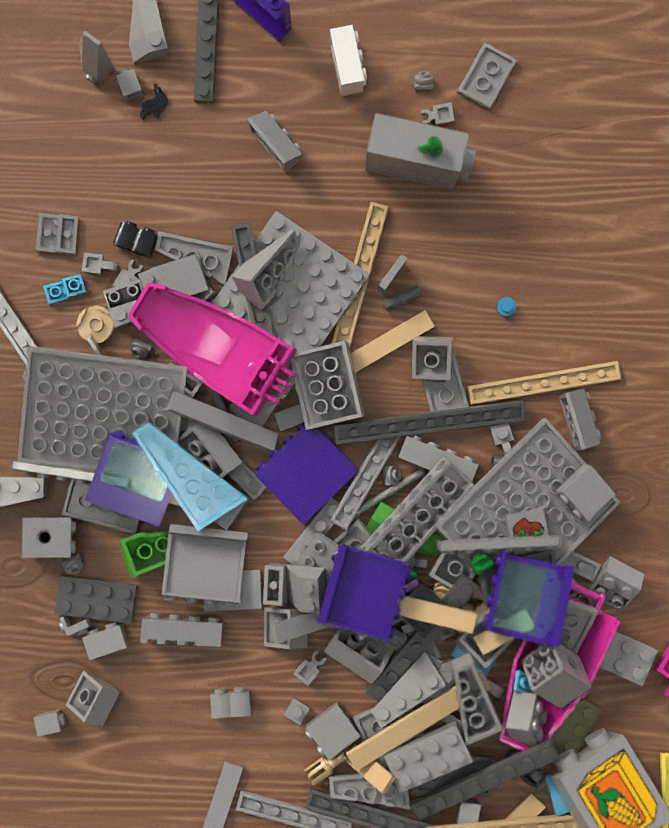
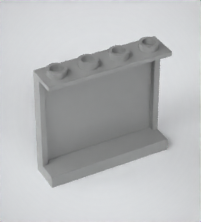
(204, 565)

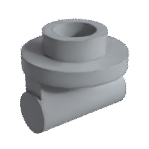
(423, 81)
(140, 349)
(391, 475)
(73, 564)

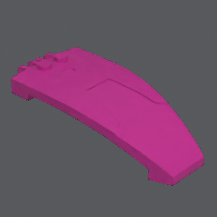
(215, 345)

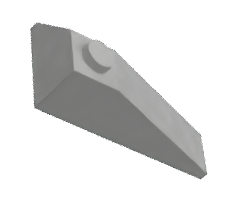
(147, 32)
(94, 59)
(262, 272)

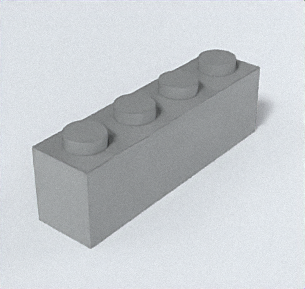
(429, 455)

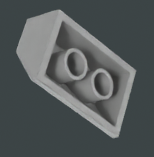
(275, 140)
(580, 419)
(210, 449)
(364, 657)

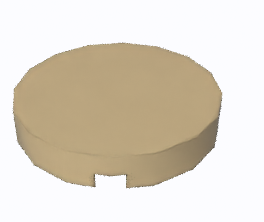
(95, 321)

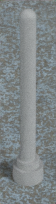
(388, 492)

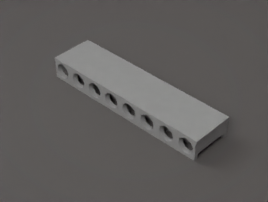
(419, 512)

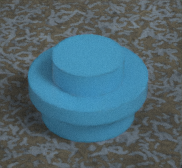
(506, 306)

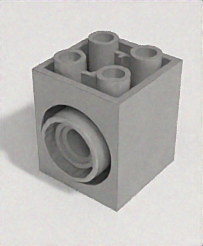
(61, 533)
(556, 674)

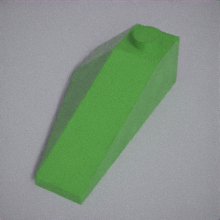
(382, 512)
(144, 552)

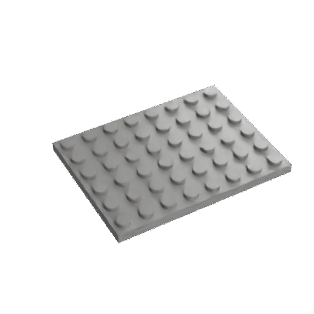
(309, 297)
(83, 397)
(521, 482)

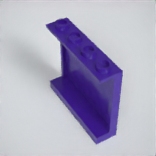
(270, 14)
(305, 472)
(364, 592)

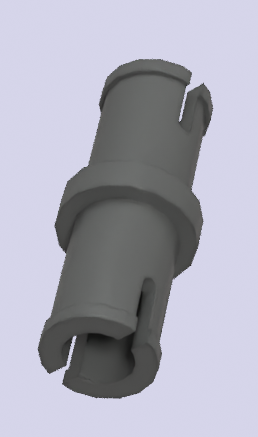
(402, 298)

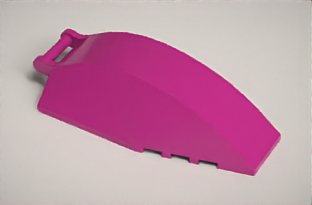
(591, 654)

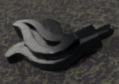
(154, 105)

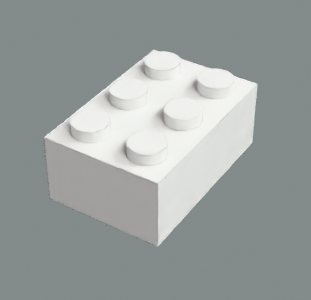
(347, 60)

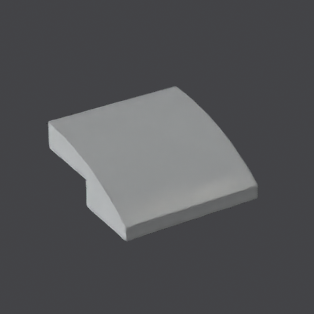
(56, 233)

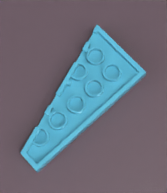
(194, 485)

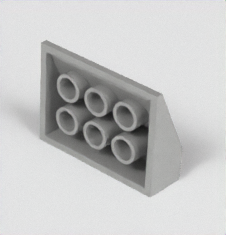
(327, 385)

